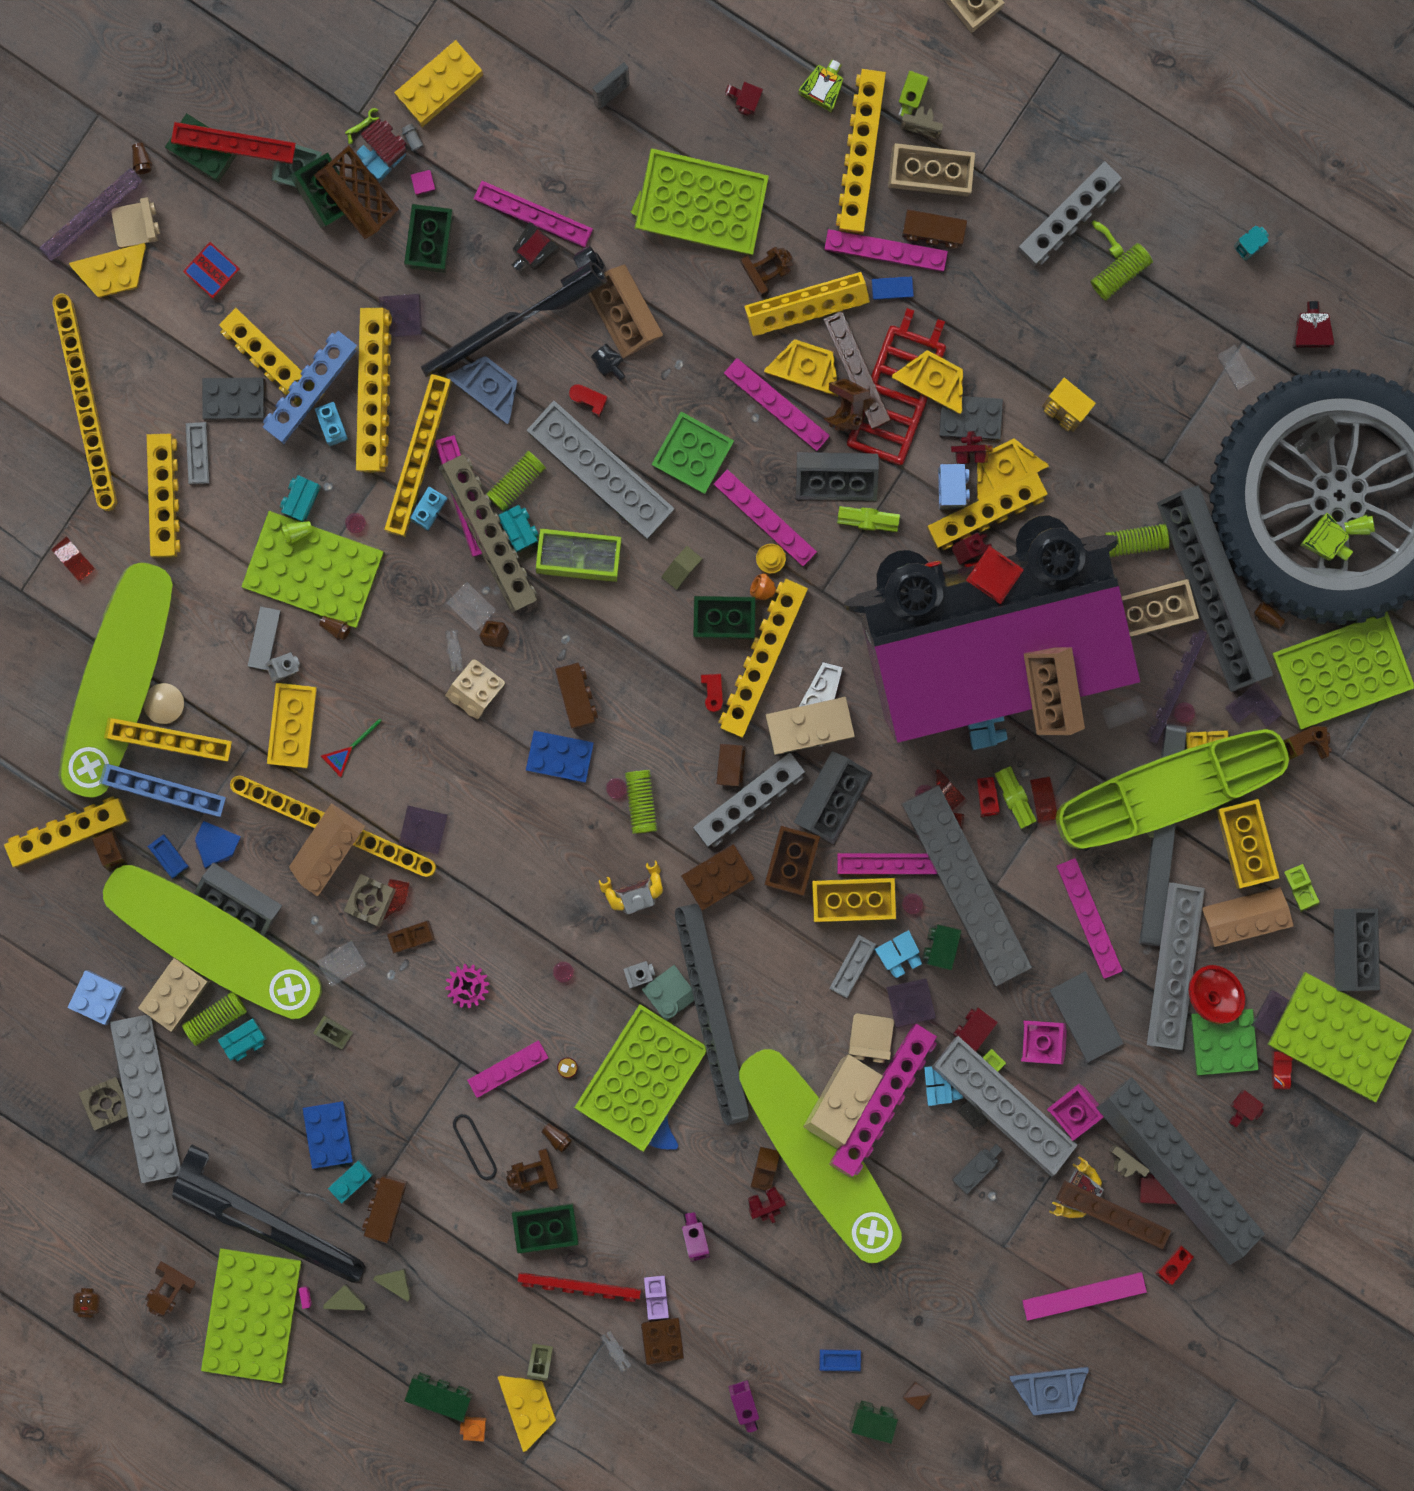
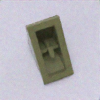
(681, 567)
(333, 1032)
(396, 1282)
(345, 1300)
(540, 1362)

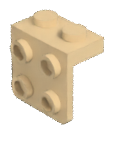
(135, 223)
(475, 689)
(871, 1037)

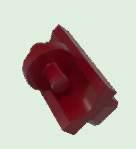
(981, 451)
(768, 1208)

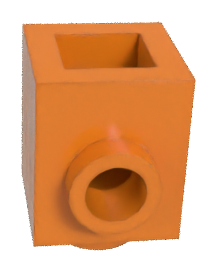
(473, 1429)

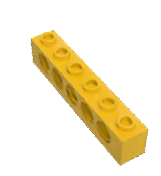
(807, 304)
(236, 321)
(155, 444)
(1031, 484)
(167, 739)
(19, 856)

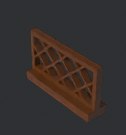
(348, 200)

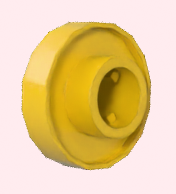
(770, 558)

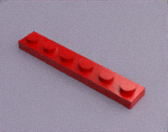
(233, 143)
(570, 1286)

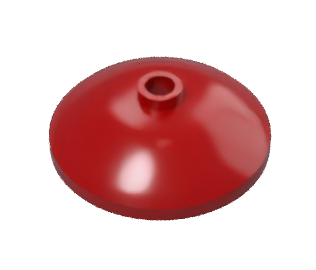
(1224, 991)

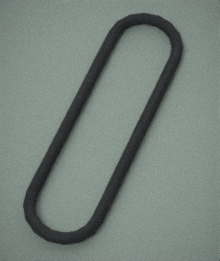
(481, 1141)

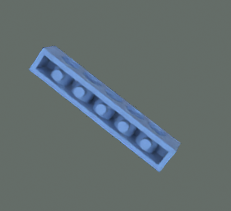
(309, 398)
(162, 790)

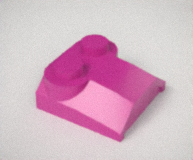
(1044, 1042)
(1076, 1111)

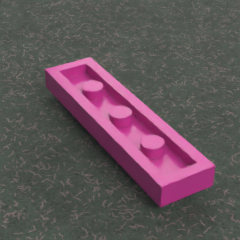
(507, 1069)

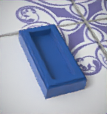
(892, 288)
(168, 856)
(840, 1360)

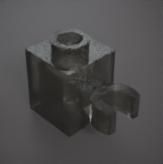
(972, 1114)

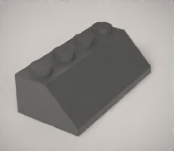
(837, 476)
(832, 797)
(238, 898)
(1356, 949)

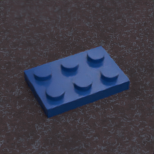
(559, 756)
(327, 1134)

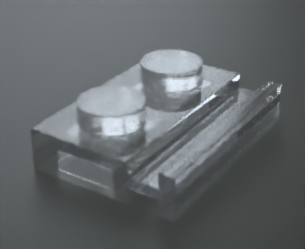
(471, 606)
(341, 963)

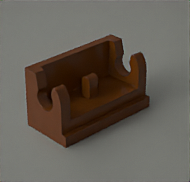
(731, 765)

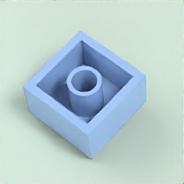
(952, 486)
(96, 997)

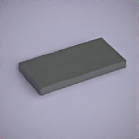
(611, 86)
(1086, 1016)

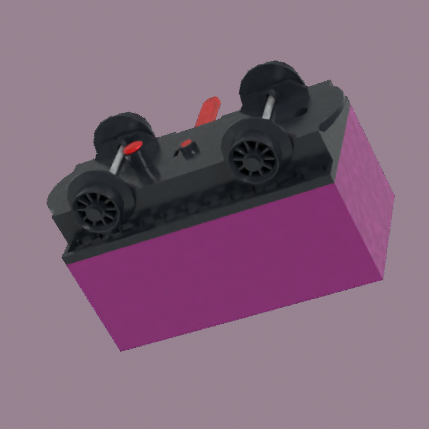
(957, 655)

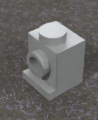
(277, 669)
(633, 980)

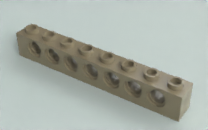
(477, 527)

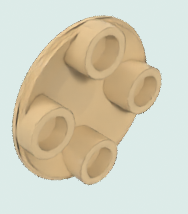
(163, 703)

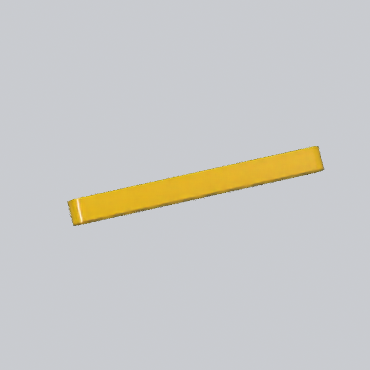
(80, 393)
(288, 802)

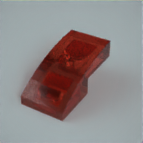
(73, 559)
(1043, 799)

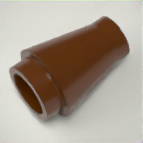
(141, 160)
(1268, 615)
(337, 628)
(557, 1138)

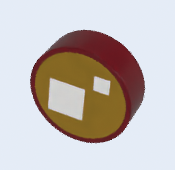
(567, 1067)

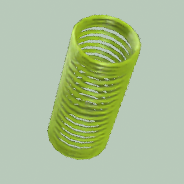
(1139, 253)
(496, 499)
(1163, 540)
(636, 816)
(191, 1031)

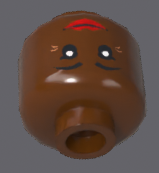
(86, 1303)

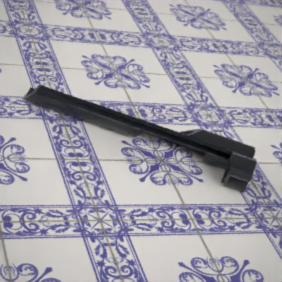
(575, 286)
(212, 1198)

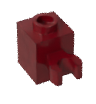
(747, 97)
(970, 548)
(1247, 1107)

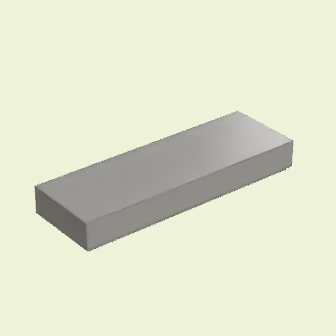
(197, 453)
(264, 637)
(852, 966)

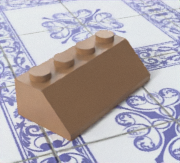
(625, 312)
(1054, 691)
(325, 849)
(1247, 917)

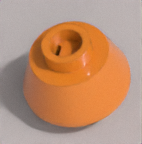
(762, 587)

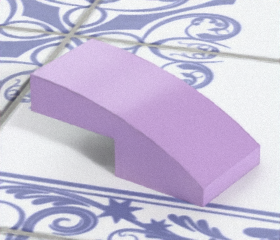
(656, 1298)

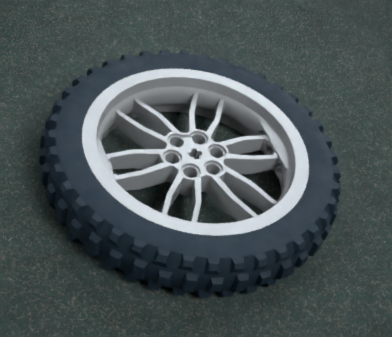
(1320, 591)

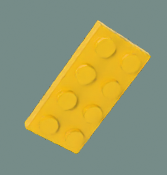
(291, 725)

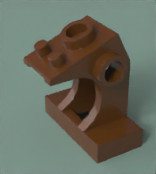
(782, 260)
(851, 405)
(1315, 736)
(517, 1180)
(160, 1304)

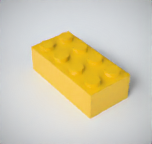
(438, 83)
(1068, 405)
(1247, 844)
(854, 900)

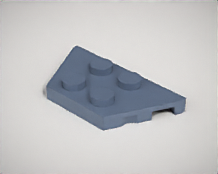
(488, 386)
(1050, 1390)

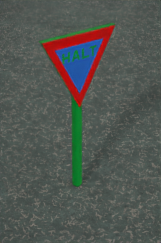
(338, 759)

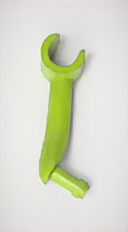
(360, 126)
(1116, 248)

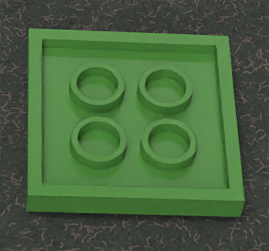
(692, 452)
(1224, 1046)

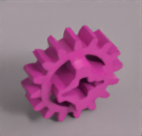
(475, 981)

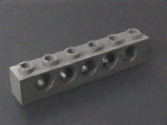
(1104, 175)
(786, 764)

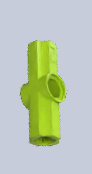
(868, 519)
(1015, 797)

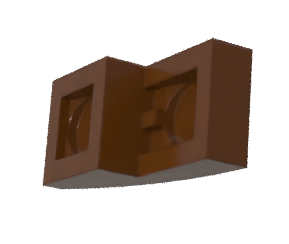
(410, 936)

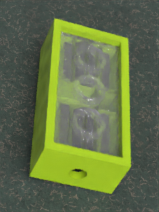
(578, 555)

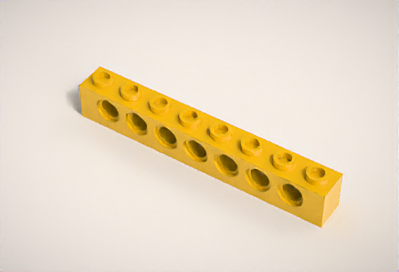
(875, 81)
(366, 381)
(418, 455)
(796, 593)

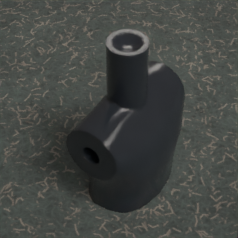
(607, 361)

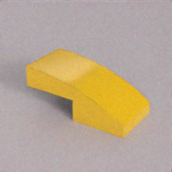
(1199, 738)

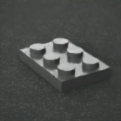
(233, 398)
(977, 415)

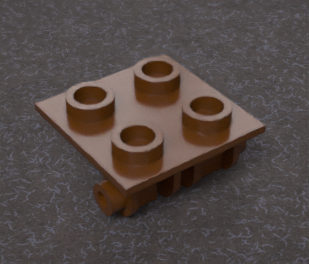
(662, 1341)

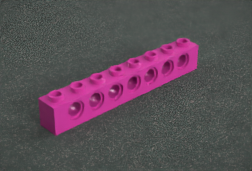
(916, 1035)

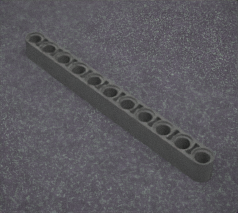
(1160, 856)
(711, 1014)

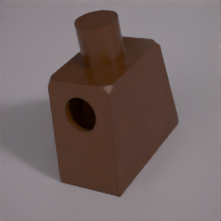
(109, 850)

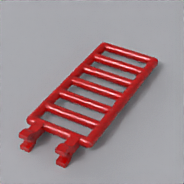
(918, 403)

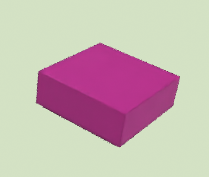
(422, 182)
(305, 1297)

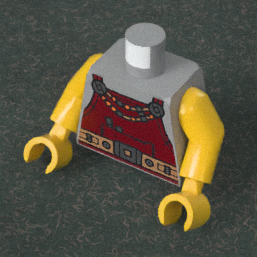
(635, 895)
(1085, 1178)

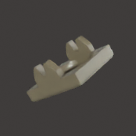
(922, 123)
(377, 918)
(86, 1095)
(1126, 1163)

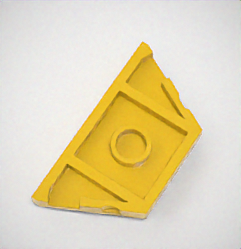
(111, 271)
(805, 366)
(934, 379)
(1006, 466)
(528, 1408)

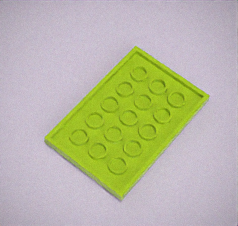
(701, 202)
(313, 573)
(1343, 670)
(1339, 1037)
(641, 1078)
(251, 1315)

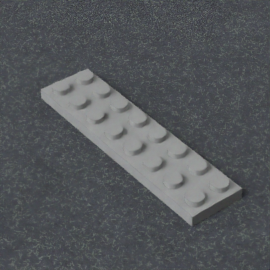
(600, 469)
(1175, 966)
(145, 1098)
(1004, 1106)

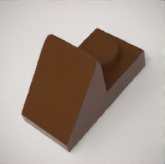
(765, 1168)

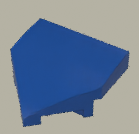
(215, 844)

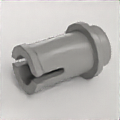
(412, 137)

